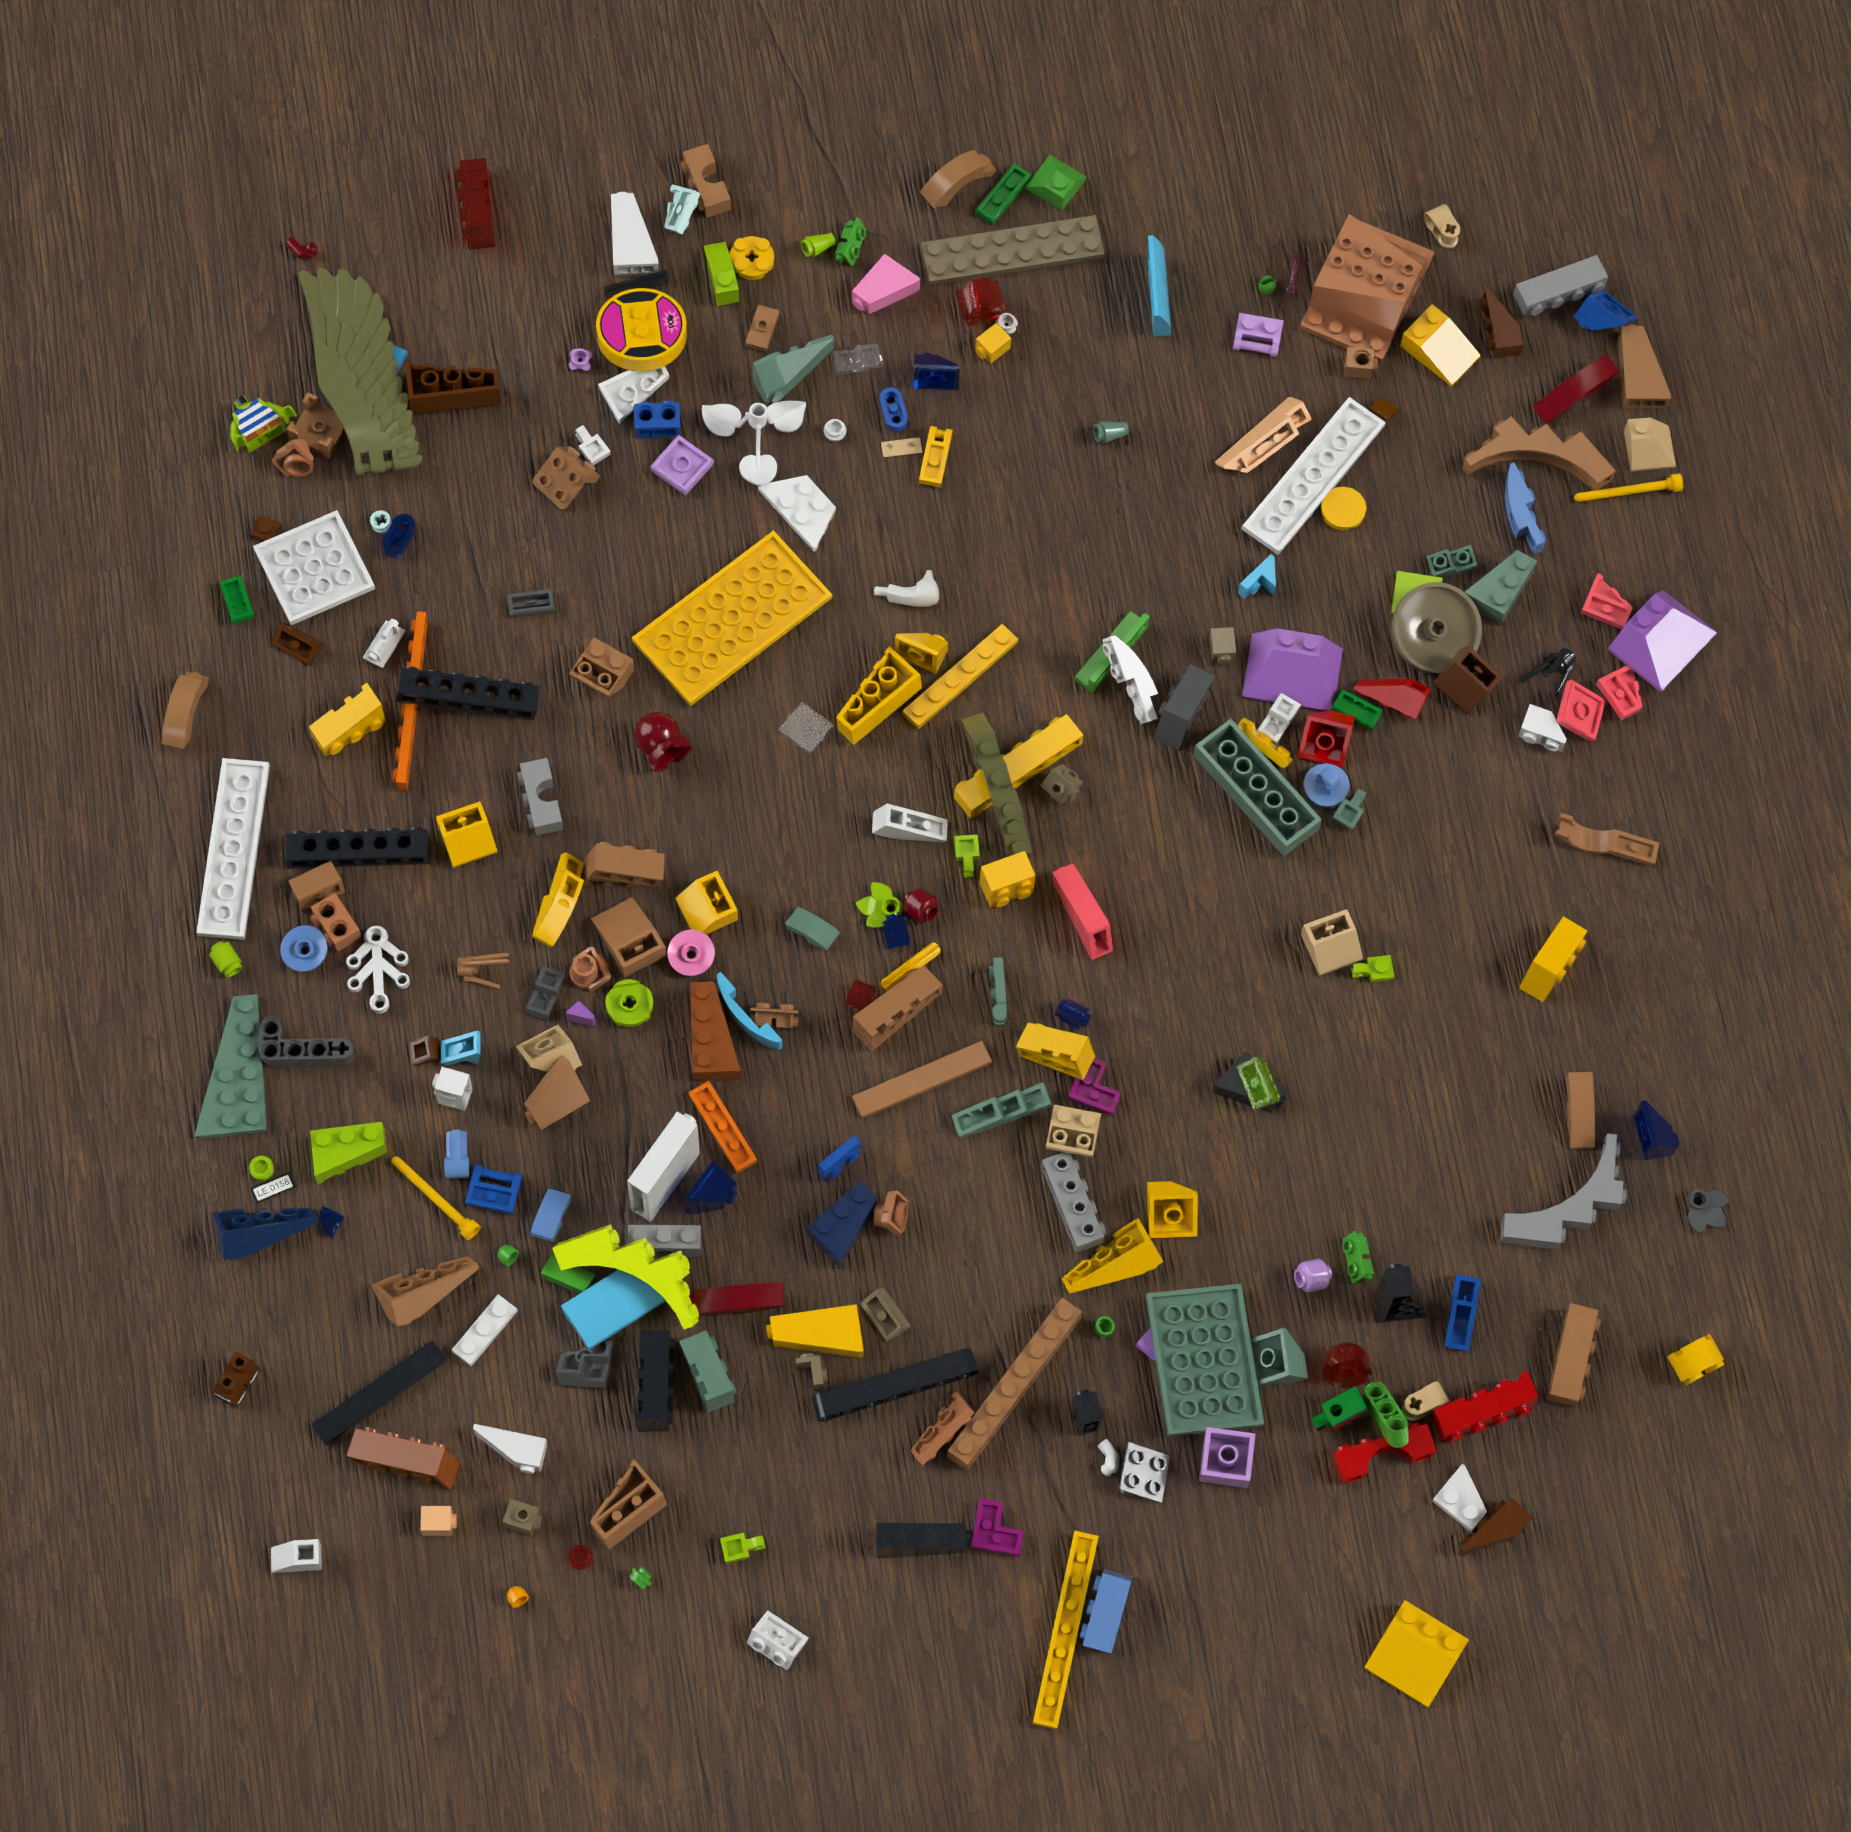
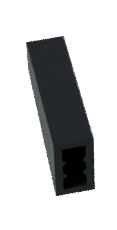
(921, 1539)

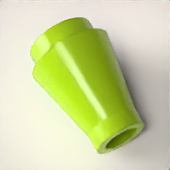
(817, 244)

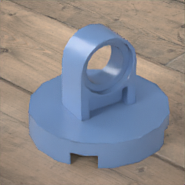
(1326, 786)

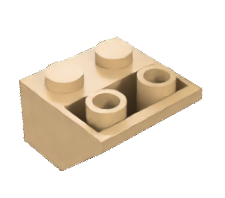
(1332, 942)
(1073, 1131)

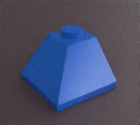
(1603, 312)

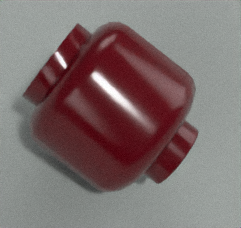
(920, 905)

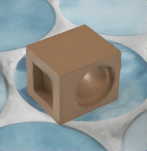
(1353, 369)

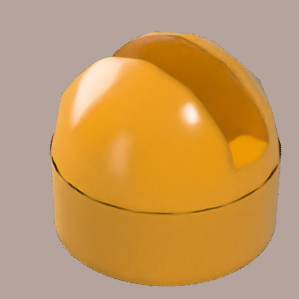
(517, 1596)

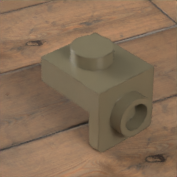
(819, 1374)

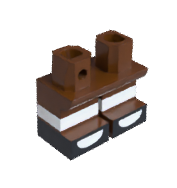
(237, 1373)

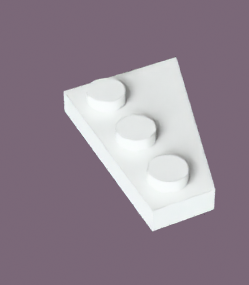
(630, 389)

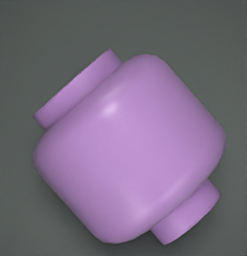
(1312, 1275)

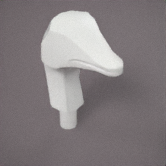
(922, 595)

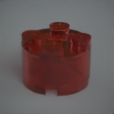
(980, 301)

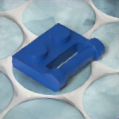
(493, 1196)

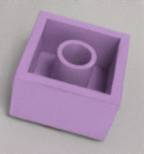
(1227, 1457)

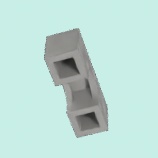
(536, 777)
(669, 1237)

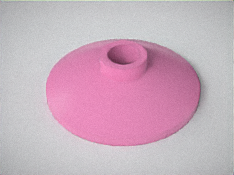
(691, 941)

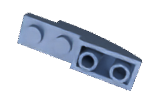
(1518, 507)

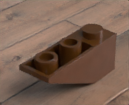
(1503, 329)
(1502, 1527)

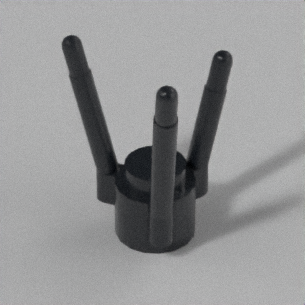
(1561, 662)

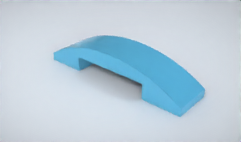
(764, 1035)

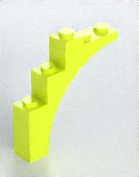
(636, 1258)

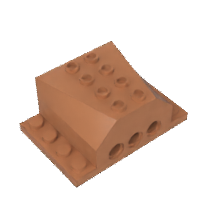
(1365, 287)

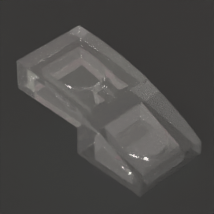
(858, 360)

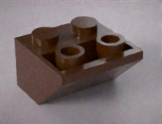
(1467, 679)

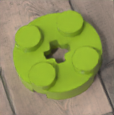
(622, 1014)

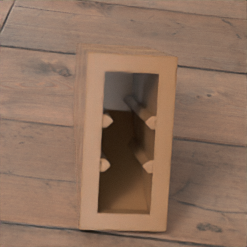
(555, 1095)

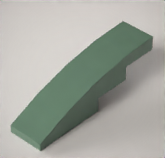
(1001, 1110)

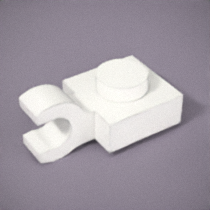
(592, 447)

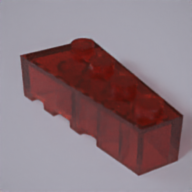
(476, 203)

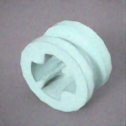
(378, 515)

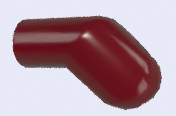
(308, 251)

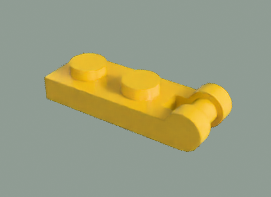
(935, 457)

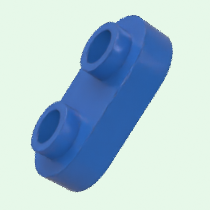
(893, 411)

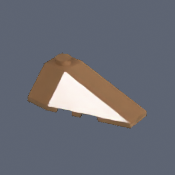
(413, 1295)

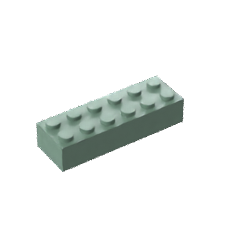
(1257, 787)

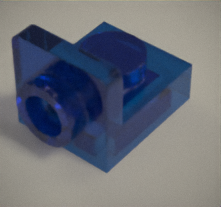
(895, 931)

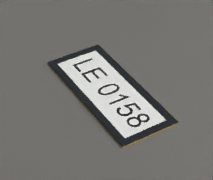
(272, 1187)

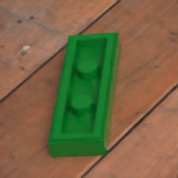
(1003, 194)

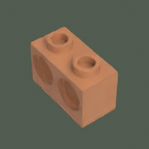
(339, 920)

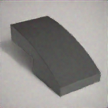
(545, 993)

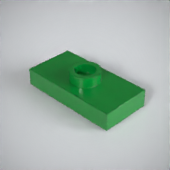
(236, 600)
(1365, 713)

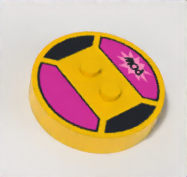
(641, 329)

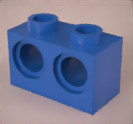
(657, 426)

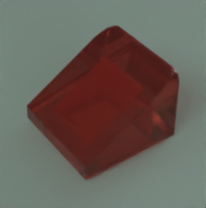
(860, 995)

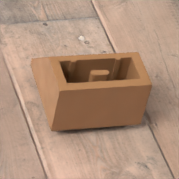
(603, 668)

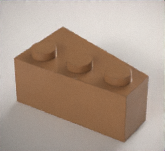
(623, 864)
(627, 1507)

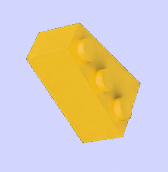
(349, 722)
(1553, 959)

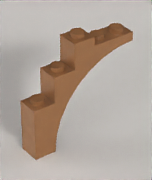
(1573, 455)

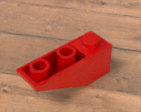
(1401, 694)

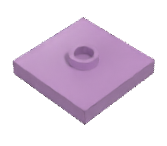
(682, 465)

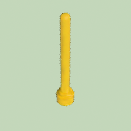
(1673, 483)
(467, 1227)

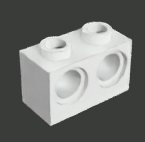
(452, 1088)

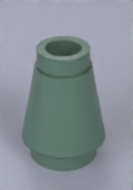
(1109, 431)

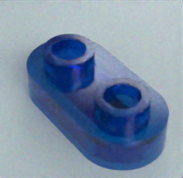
(399, 537)

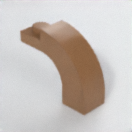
(954, 176)
(181, 709)

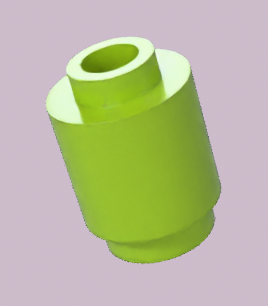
(225, 959)

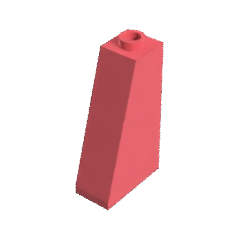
(1083, 911)

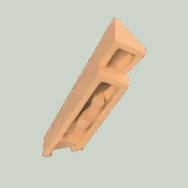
(1266, 436)

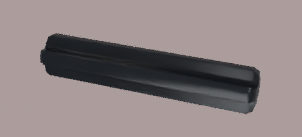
(645, 281)

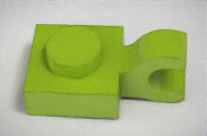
(967, 850)
(1377, 969)
(737, 1547)

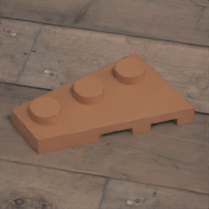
(949, 1421)

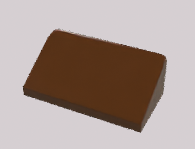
(297, 643)

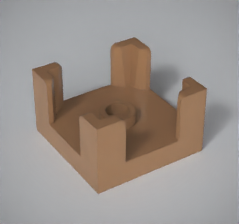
(317, 427)

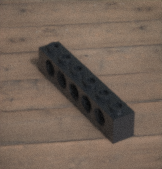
(456, 699)
(368, 855)

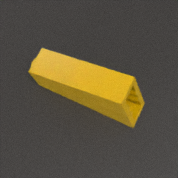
(820, 1331)

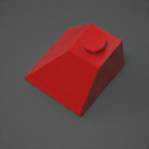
(1326, 737)

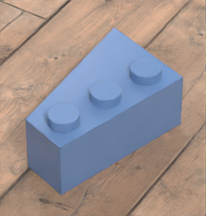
(1106, 1610)

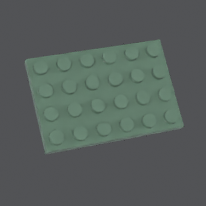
(1204, 1359)

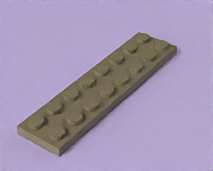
(1012, 250)

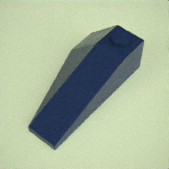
(246, 1233)

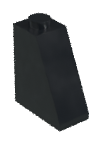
(1232, 1087)

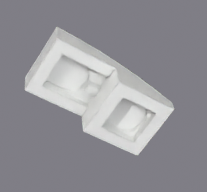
(1279, 717)

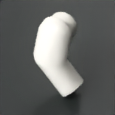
(1112, 1458)

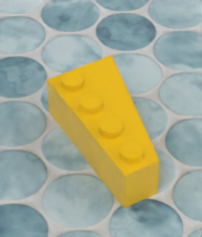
(879, 696)

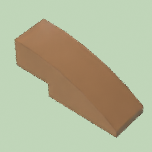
(1581, 1110)

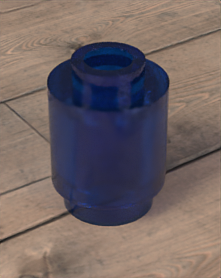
(1073, 1013)

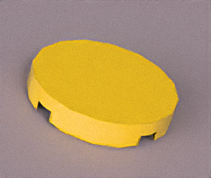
(1343, 508)

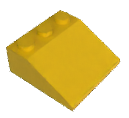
(1416, 1653)

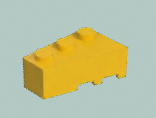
(1056, 1049)

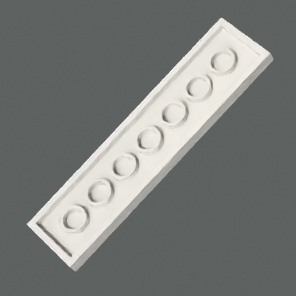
(1313, 476)
(233, 849)

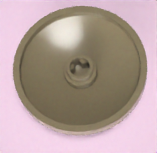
(1434, 625)

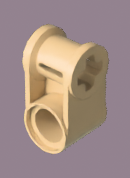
(1443, 226)
(1426, 1400)

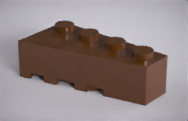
(450, 388)

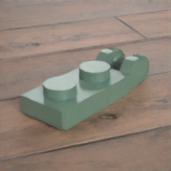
(998, 993)

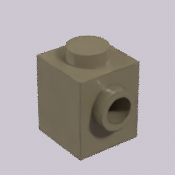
(522, 1517)

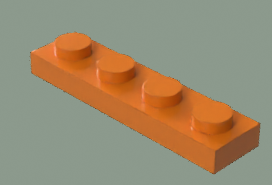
(722, 1127)

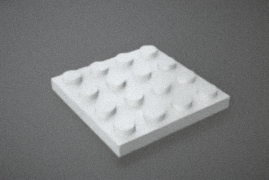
(314, 567)

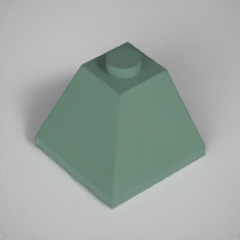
(1278, 1359)

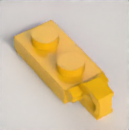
(1264, 744)

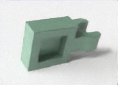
(1350, 811)

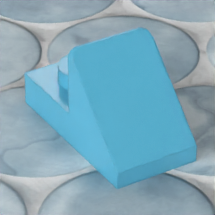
(1262, 575)
(461, 1048)

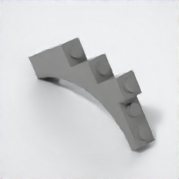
(1545, 1228)

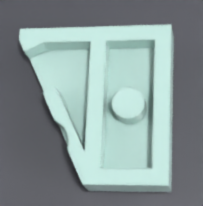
(680, 210)

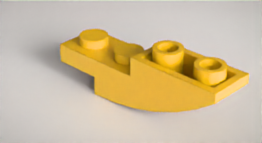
(560, 901)

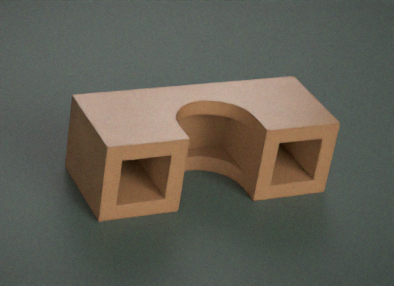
(713, 196)

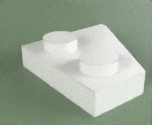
(1461, 1499)

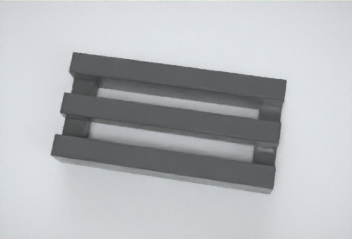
(531, 603)

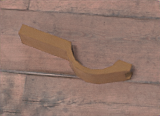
(1603, 842)

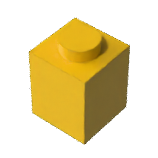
(992, 343)

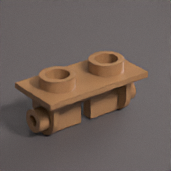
(784, 1015)

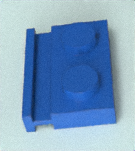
(844, 1154)

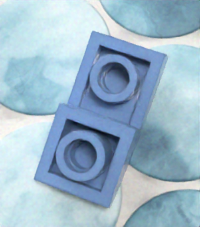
(550, 1215)

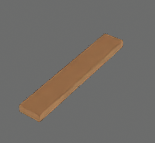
(921, 1079)

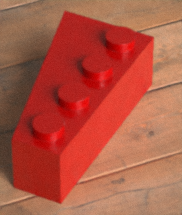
(1485, 1408)

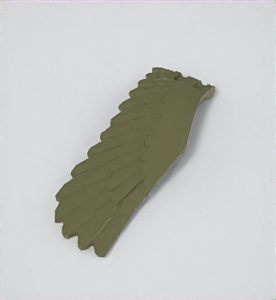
(359, 371)

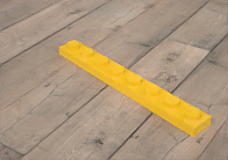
(1065, 1630)

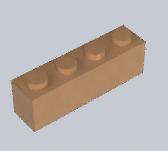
(1573, 1354)

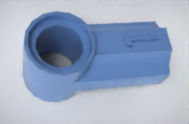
(456, 1160)

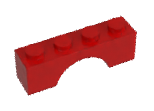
(1353, 1461)

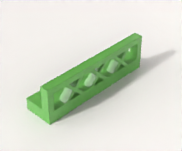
(1098, 665)

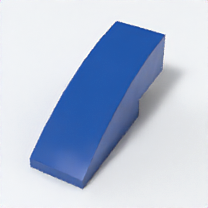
(1462, 1312)

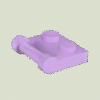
(1258, 329)

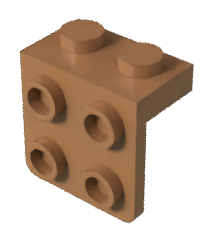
(564, 476)

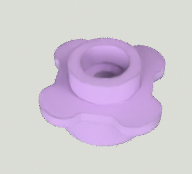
(577, 354)

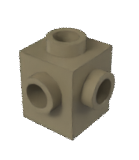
(1062, 784)

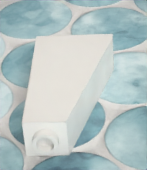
(631, 242)

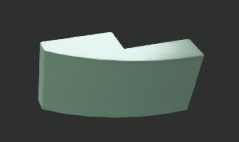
(1451, 563)
(812, 927)

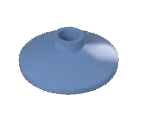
(296, 941)

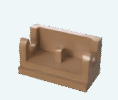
(316, 885)

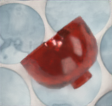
(1347, 1365)

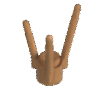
(469, 965)

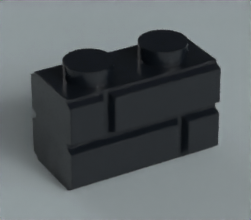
(1086, 1412)

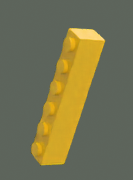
(1022, 762)

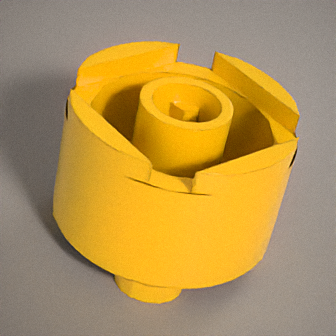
(1695, 1358)

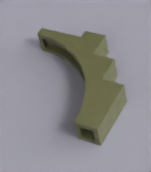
(998, 783)

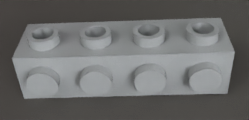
(1560, 286)
(1072, 1201)

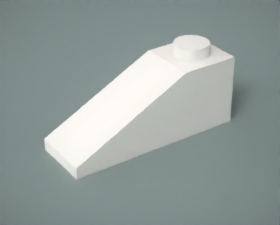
(908, 824)
(519, 1449)

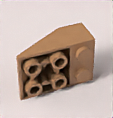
(629, 936)

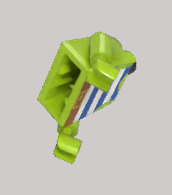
(257, 422)

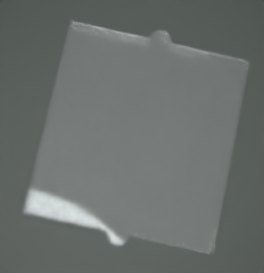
(806, 728)

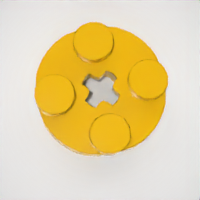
(752, 245)

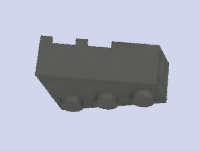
(1183, 705)

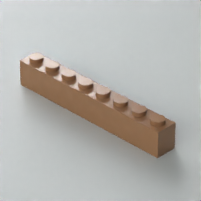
(1014, 1384)

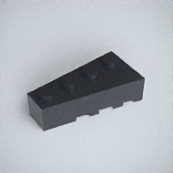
(1399, 1295)
(653, 1378)

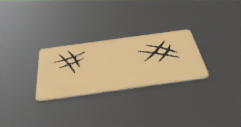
(901, 447)

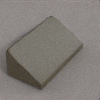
(885, 1314)

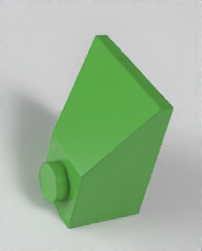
(1055, 182)

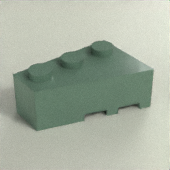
(1501, 586)
(708, 1371)

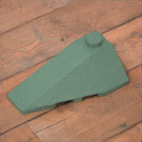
(779, 374)

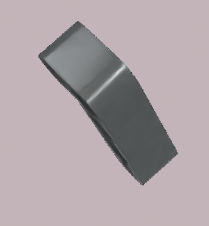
(306, 1046)

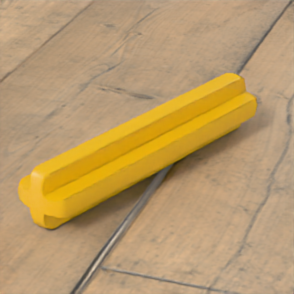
(916, 961)

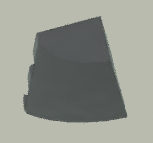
(585, 1367)

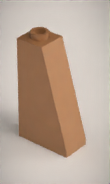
(1640, 373)

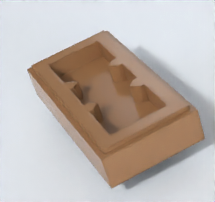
(762, 328)

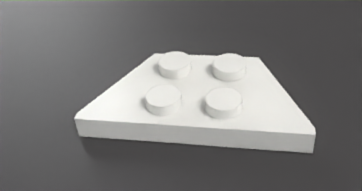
(801, 506)

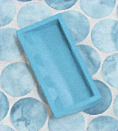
(1158, 288)
(610, 1306)

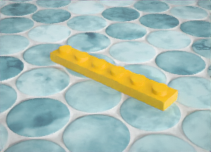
(960, 676)

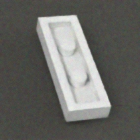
(484, 1330)

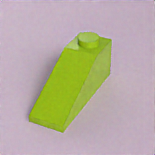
(722, 273)

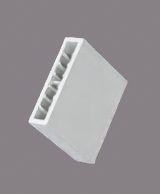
(664, 1166)

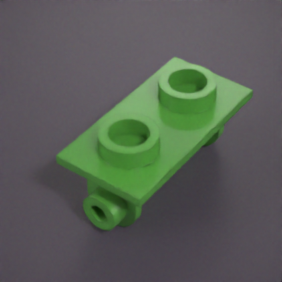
(854, 234)
(1355, 1247)

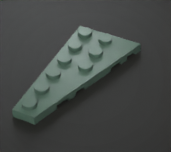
(236, 1086)

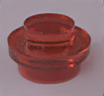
(580, 1557)

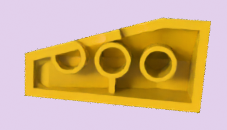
(1124, 1257)

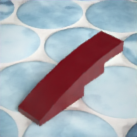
(1575, 389)
(738, 1298)

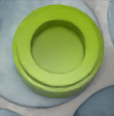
(261, 1168)

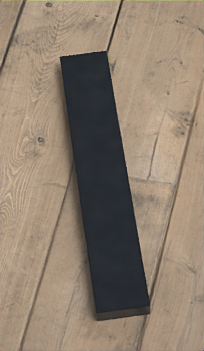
(379, 1392)

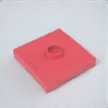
(1580, 710)

